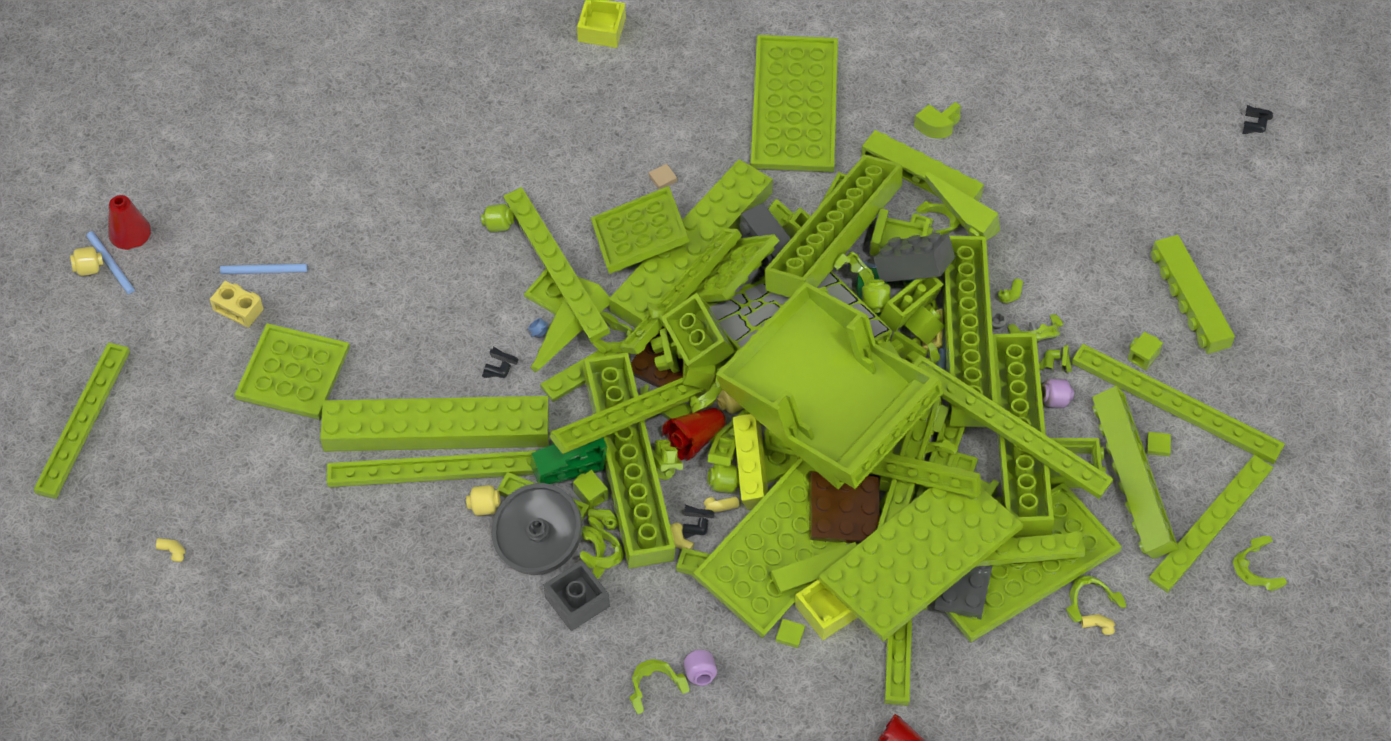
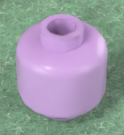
(1056, 393)
(700, 667)

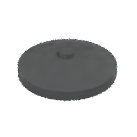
(537, 529)

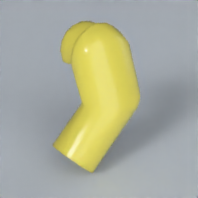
(721, 505)

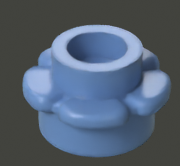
(538, 328)

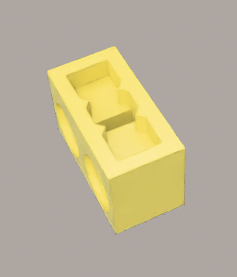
(236, 307)

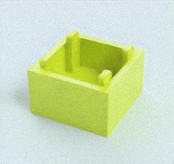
(601, 22)
(822, 610)

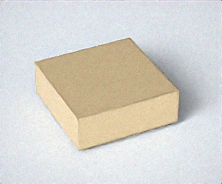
(663, 176)

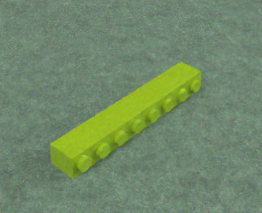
(1134, 472)

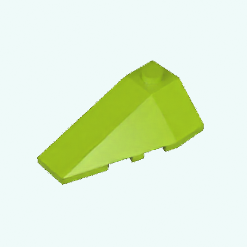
(972, 214)

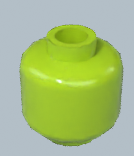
(497, 217)
(876, 294)
(723, 479)

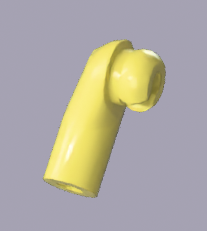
(679, 541)
(173, 546)
(1099, 620)

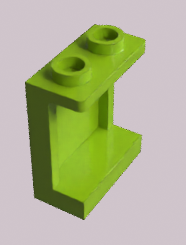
(889, 228)

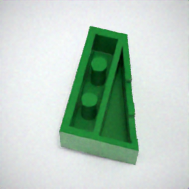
(553, 467)

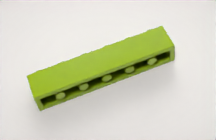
(916, 164)
(1192, 294)

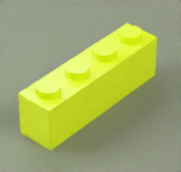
(750, 459)

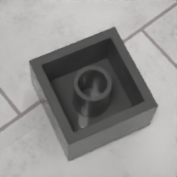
(576, 595)

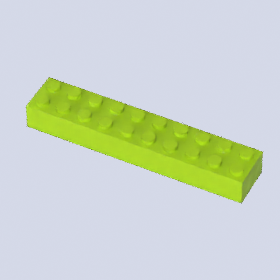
(720, 208)
(834, 226)
(969, 322)
(435, 423)
(630, 467)
(1023, 477)

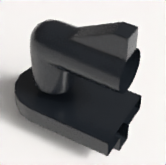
(1263, 116)
(503, 370)
(691, 530)

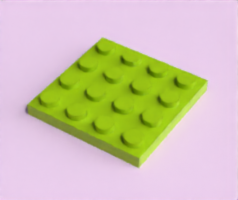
(639, 229)
(736, 267)
(292, 371)

